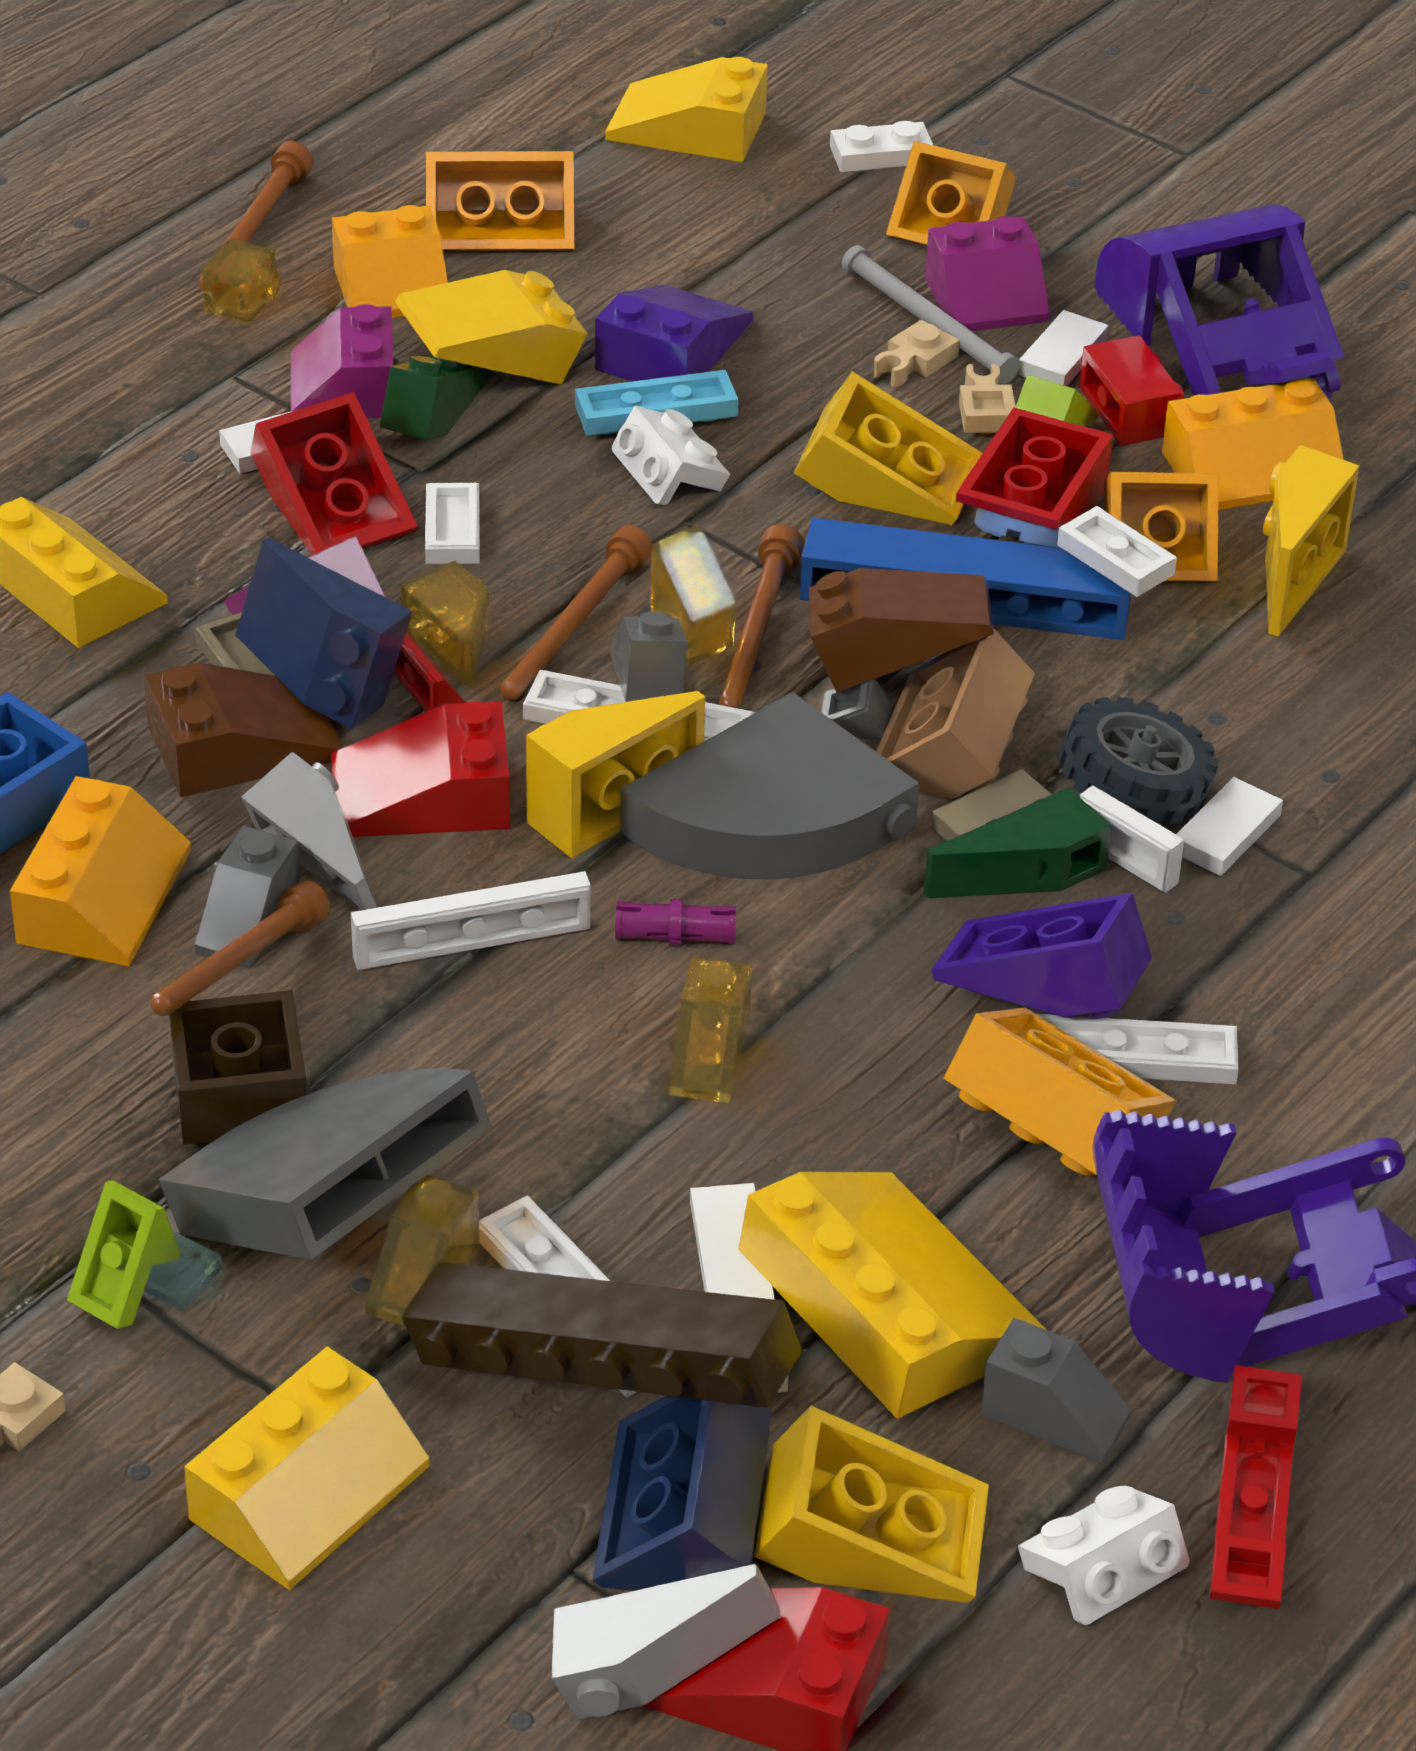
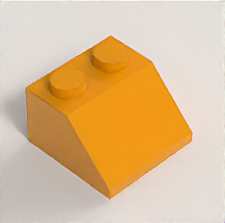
(948, 188)
(387, 255)
(1174, 513)

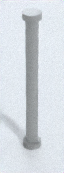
(859, 262)

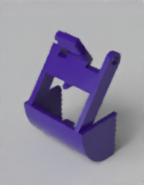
(1265, 344)
(1204, 1324)

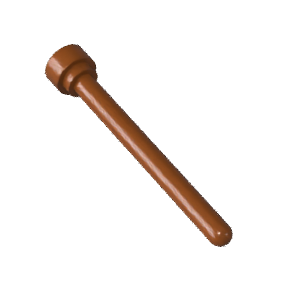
(288, 167)
(779, 553)
(625, 554)
(298, 911)

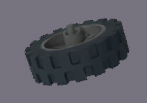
(1139, 758)

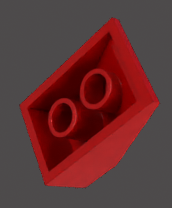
(1039, 470)
(330, 475)
(428, 774)
(795, 1679)

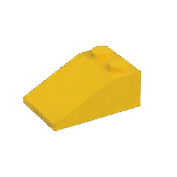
(695, 109)
(498, 324)
(885, 455)
(1305, 529)
(595, 751)
(869, 1513)

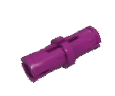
(675, 922)

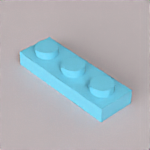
(696, 396)

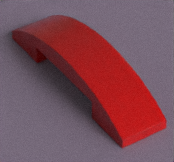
(1255, 1487)

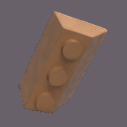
(958, 717)

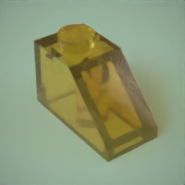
(692, 588)
(449, 617)
(711, 1029)
(428, 1226)

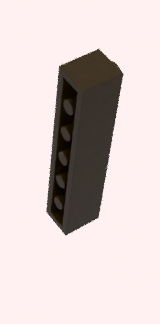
(603, 1333)

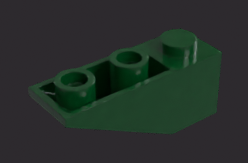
(430, 395)
(1026, 851)

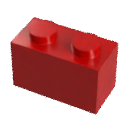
(1128, 388)

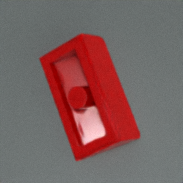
(423, 677)

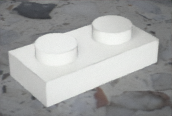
(876, 146)
(1117, 551)

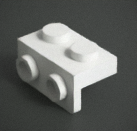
(665, 451)
(1108, 1551)

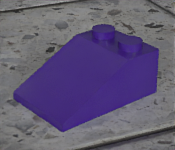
(664, 333)
(1052, 957)

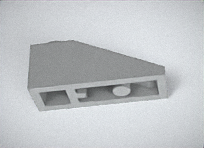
(303, 806)
(647, 1640)

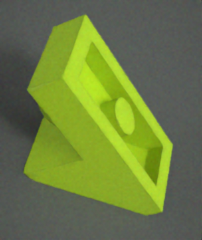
(120, 1249)

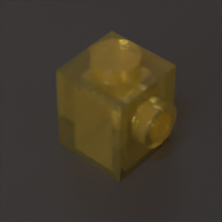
(240, 280)

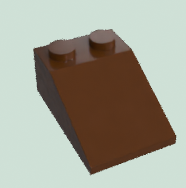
(891, 619)
(230, 726)

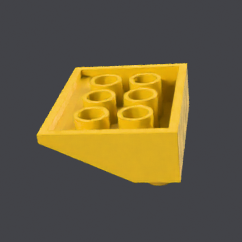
(879, 1282)

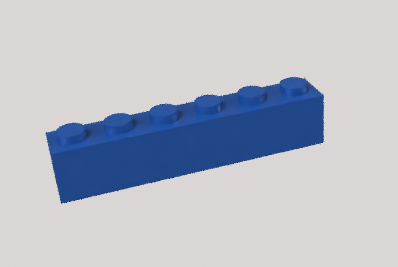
(1025, 582)

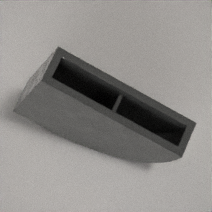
(771, 798)
(324, 1160)

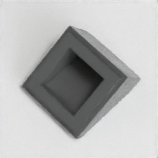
(859, 709)

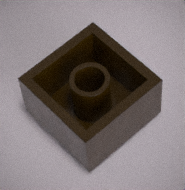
(234, 1061)

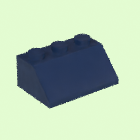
(682, 1493)

